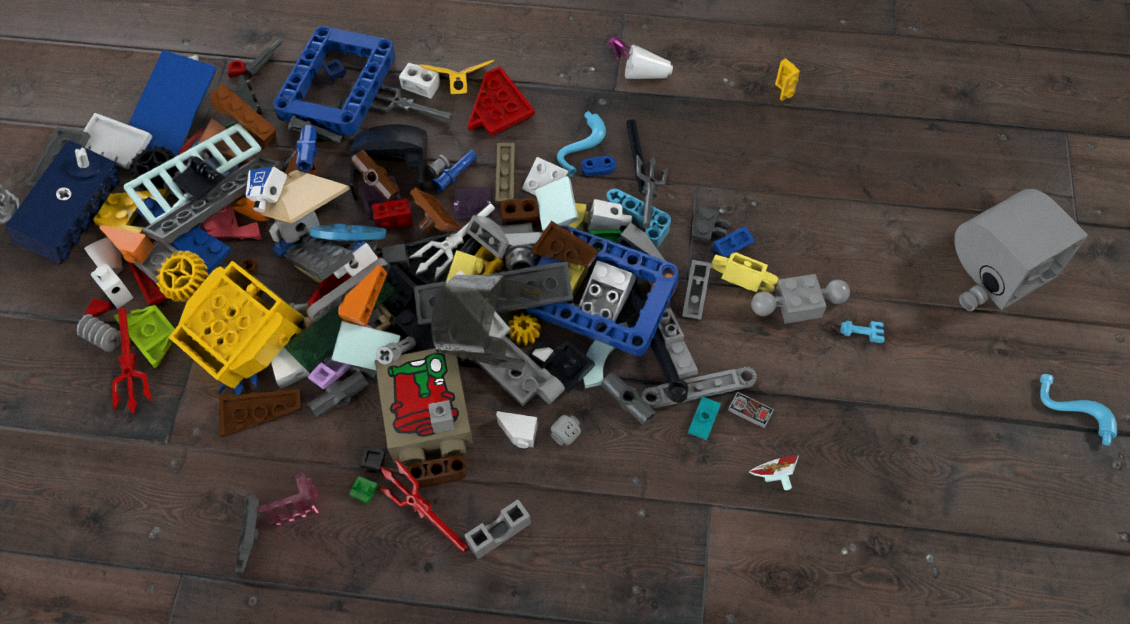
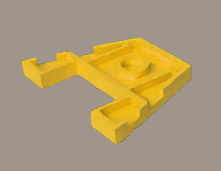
(121, 211)

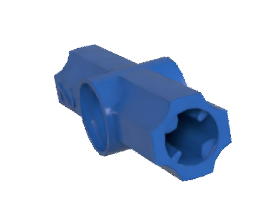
(306, 148)

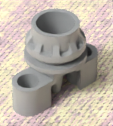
(518, 250)

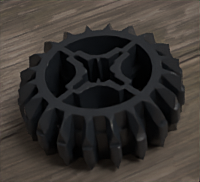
(149, 160)

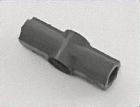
(620, 390)
(338, 394)

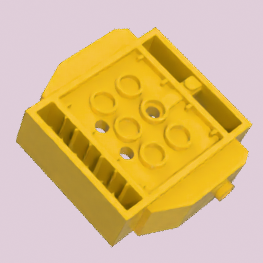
(235, 313)

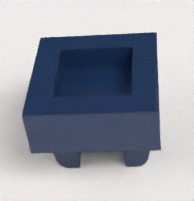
(334, 69)

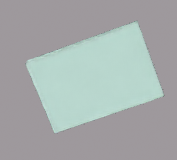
(556, 203)
(359, 344)

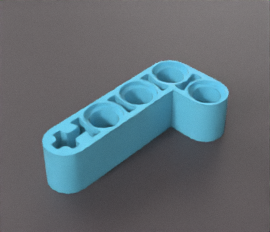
(637, 212)

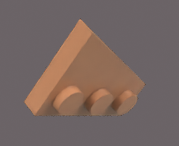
(215, 128)

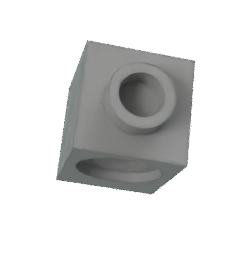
(441, 416)

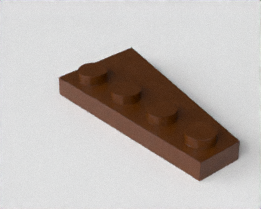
(253, 409)

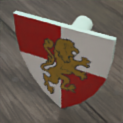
(777, 470)

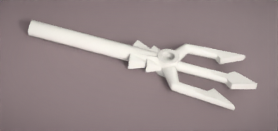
(446, 246)

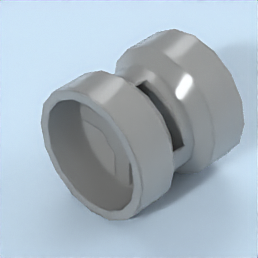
(971, 299)

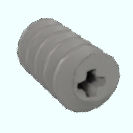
(98, 333)

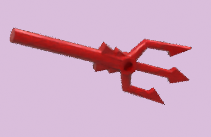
(128, 366)
(414, 499)

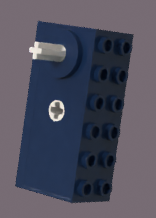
(63, 202)

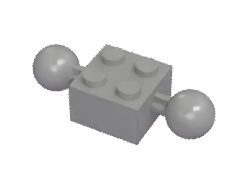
(800, 298)

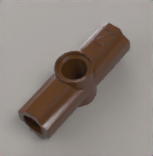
(368, 169)

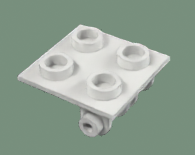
(542, 174)

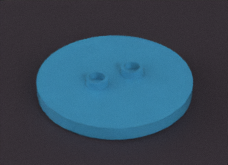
(347, 232)

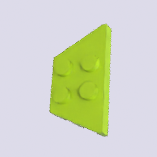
(150, 332)

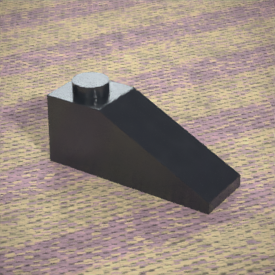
(407, 326)

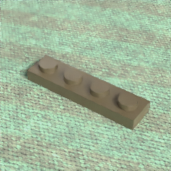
(505, 172)

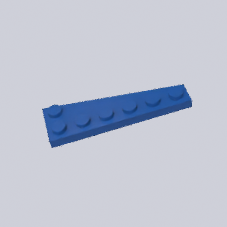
(195, 240)

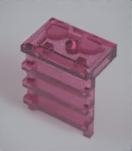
(303, 502)

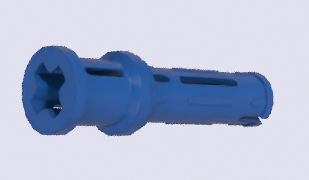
(449, 175)

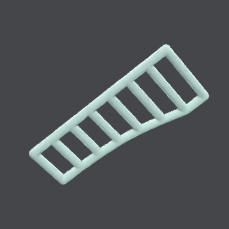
(177, 161)

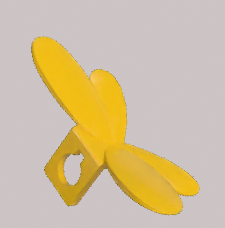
(453, 75)

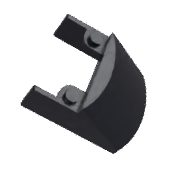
(390, 141)

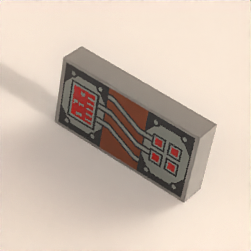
(750, 410)

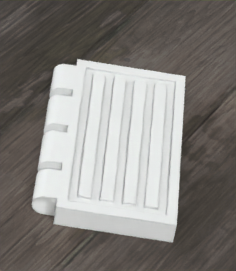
(115, 140)

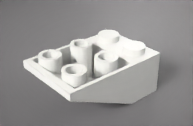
(607, 291)

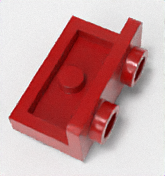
(392, 214)

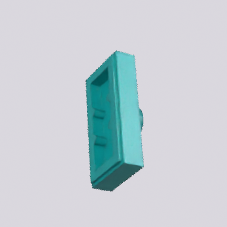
(704, 418)

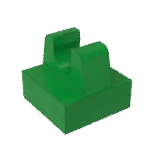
(363, 490)

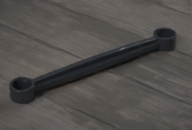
(660, 351)

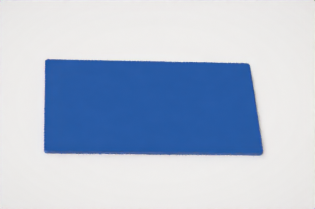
(172, 99)

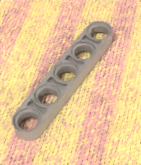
(337, 296)

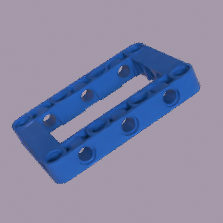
(296, 86)
(617, 336)

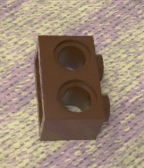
(519, 211)

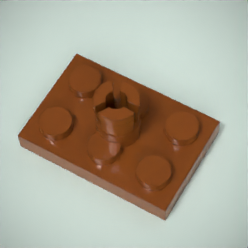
(434, 213)

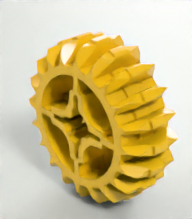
(178, 265)

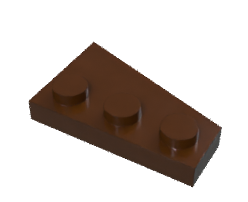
(564, 246)

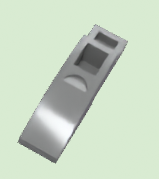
(675, 345)

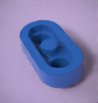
(598, 166)

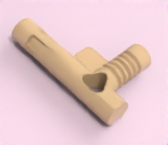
(385, 318)

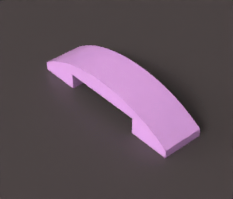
(329, 372)

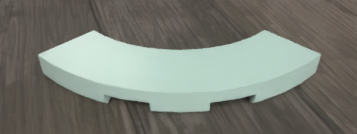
(598, 353)

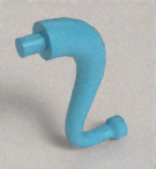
(596, 137)
(1103, 415)

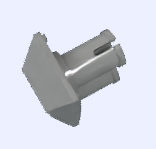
(8, 205)

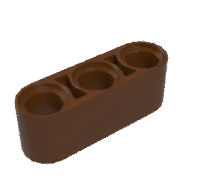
(445, 464)

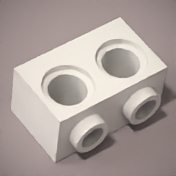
(419, 80)

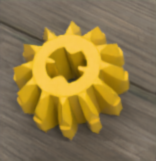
(524, 322)

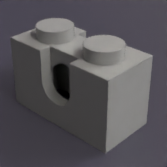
(289, 231)

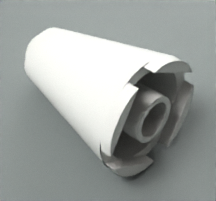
(646, 65)

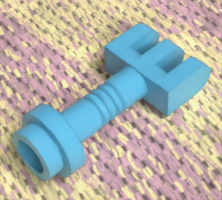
(874, 330)

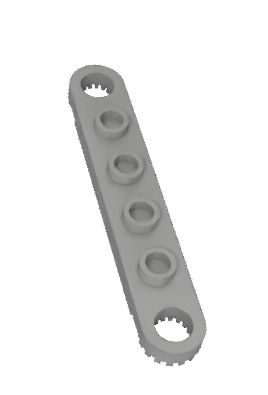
(702, 386)

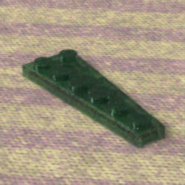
(319, 339)

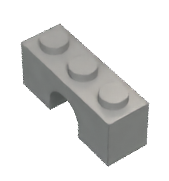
(510, 522)

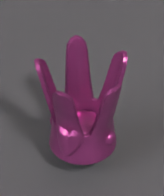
(617, 43)

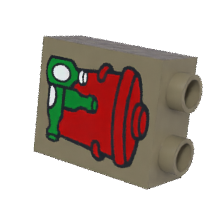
(406, 391)

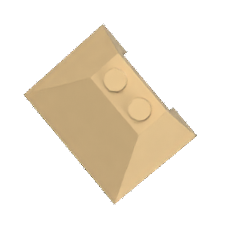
(302, 195)

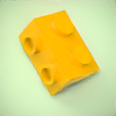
(787, 79)

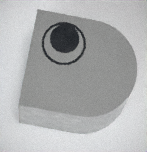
(1018, 245)

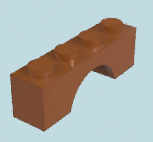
(230, 104)

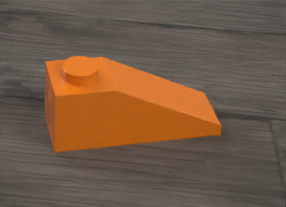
(132, 245)
(362, 298)

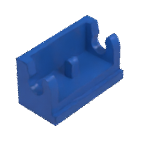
(733, 242)

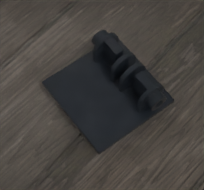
(198, 178)

